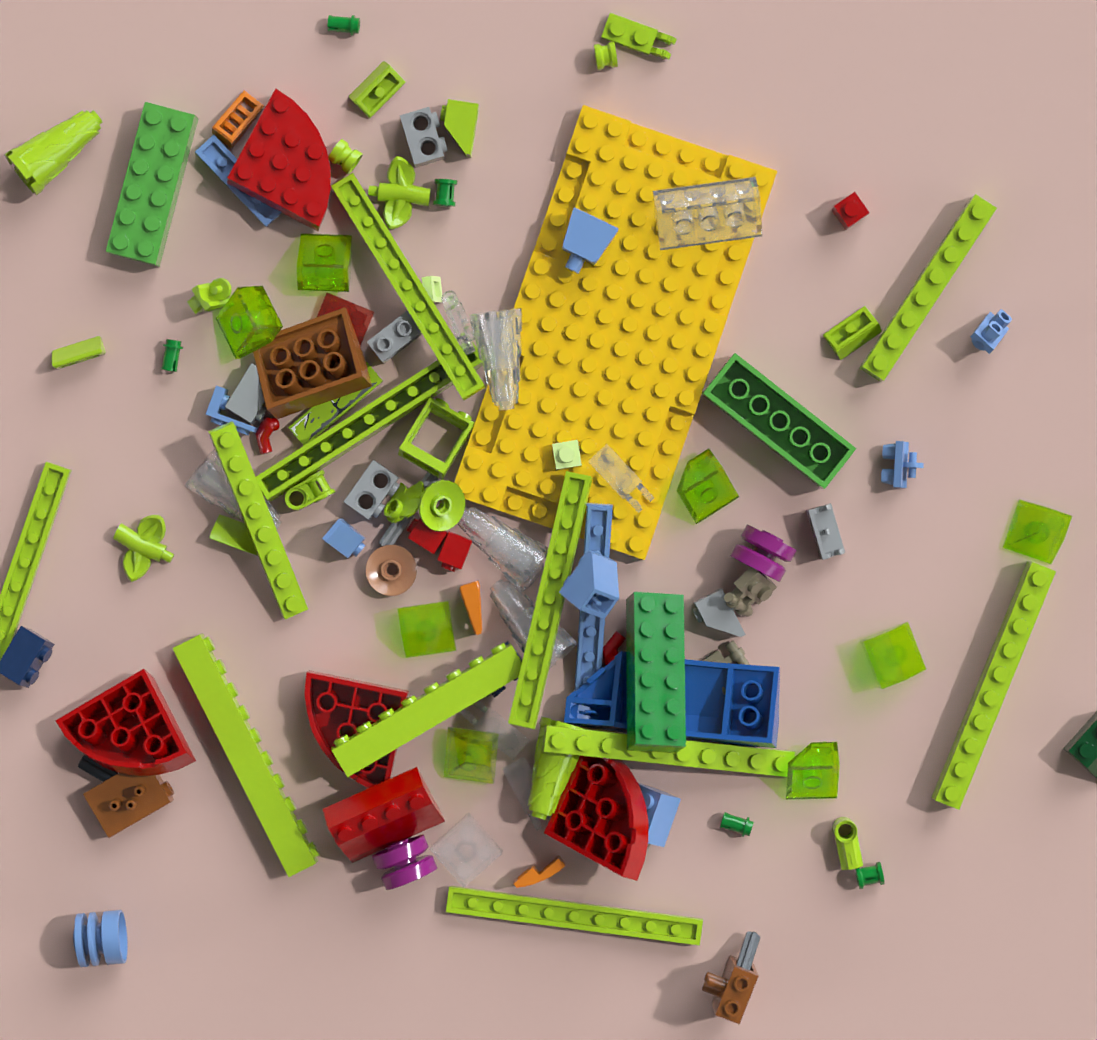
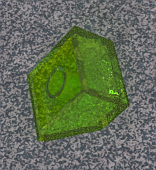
(324, 262)
(248, 320)
(427, 628)
(893, 655)

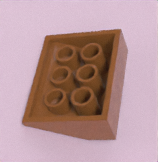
(311, 364)

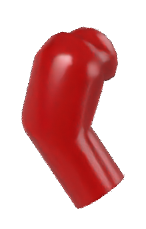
(263, 433)
(610, 649)

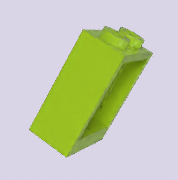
(422, 458)

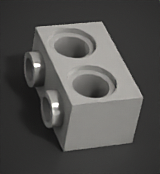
(417, 138)
(395, 337)
(367, 486)

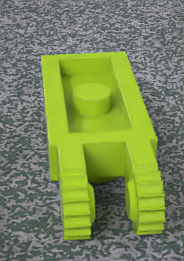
(636, 36)

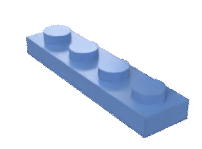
(221, 162)

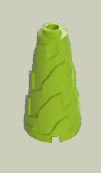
(50, 151)
(549, 774)

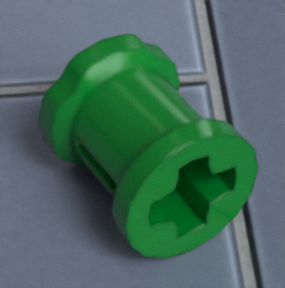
(445, 192)
(869, 875)

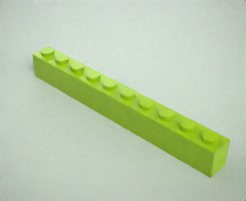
(357, 428)
(993, 684)
(246, 755)

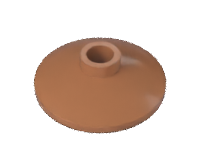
(377, 570)

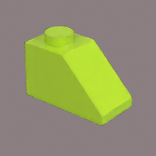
(461, 123)

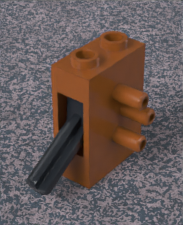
(123, 797)
(737, 982)

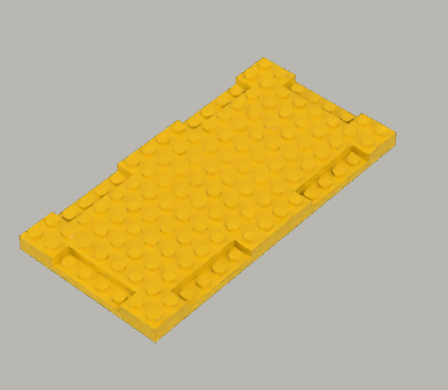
(620, 343)

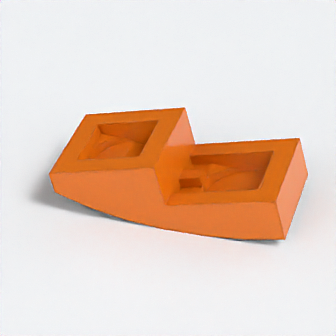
(533, 876)

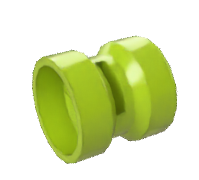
(344, 156)

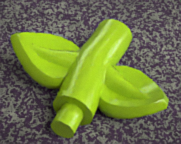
(399, 193)
(143, 546)

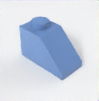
(345, 538)

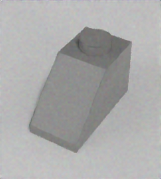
(248, 397)
(716, 613)

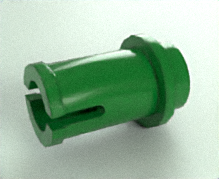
(344, 24)
(171, 355)
(737, 824)

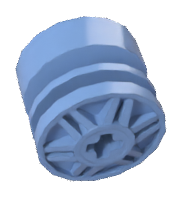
(98, 938)

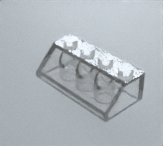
(708, 213)

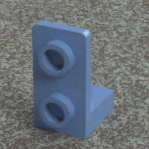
(218, 402)

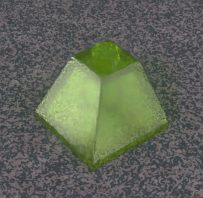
(705, 486)
(1036, 531)
(471, 755)
(814, 772)

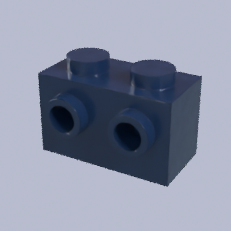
(25, 657)

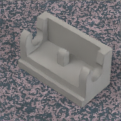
(825, 531)

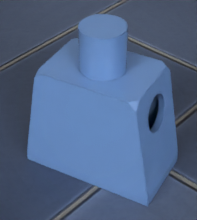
(586, 239)

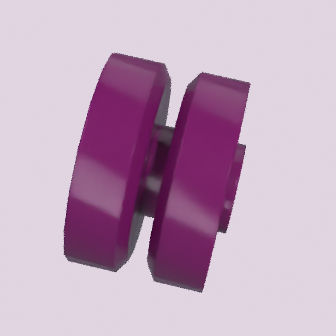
(764, 550)
(403, 858)

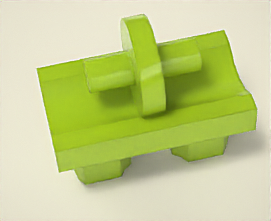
(210, 295)

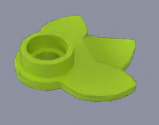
(404, 502)

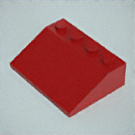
(382, 815)

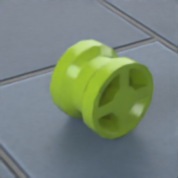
(605, 55)

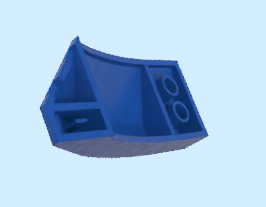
(740, 717)

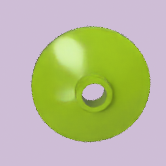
(450, 508)

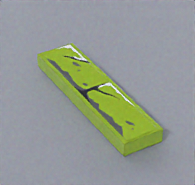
(322, 416)

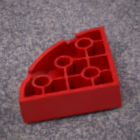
(285, 163)
(340, 706)
(129, 729)
(603, 816)

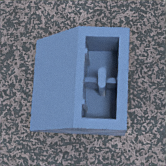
(593, 585)
(661, 813)

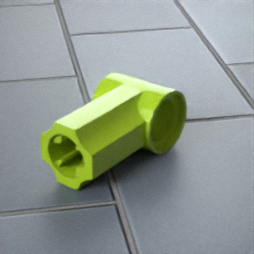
(848, 845)

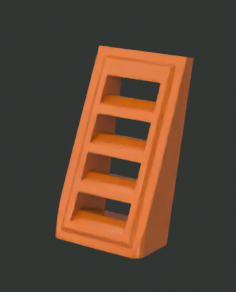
(231, 140)
(472, 600)

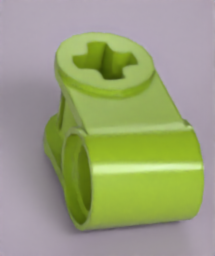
(310, 491)

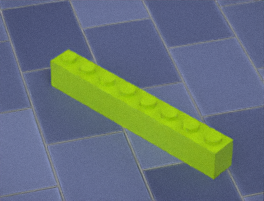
(928, 288)
(427, 710)

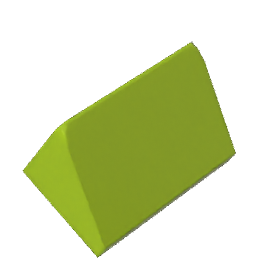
(377, 89)
(852, 332)
(78, 352)
(233, 534)

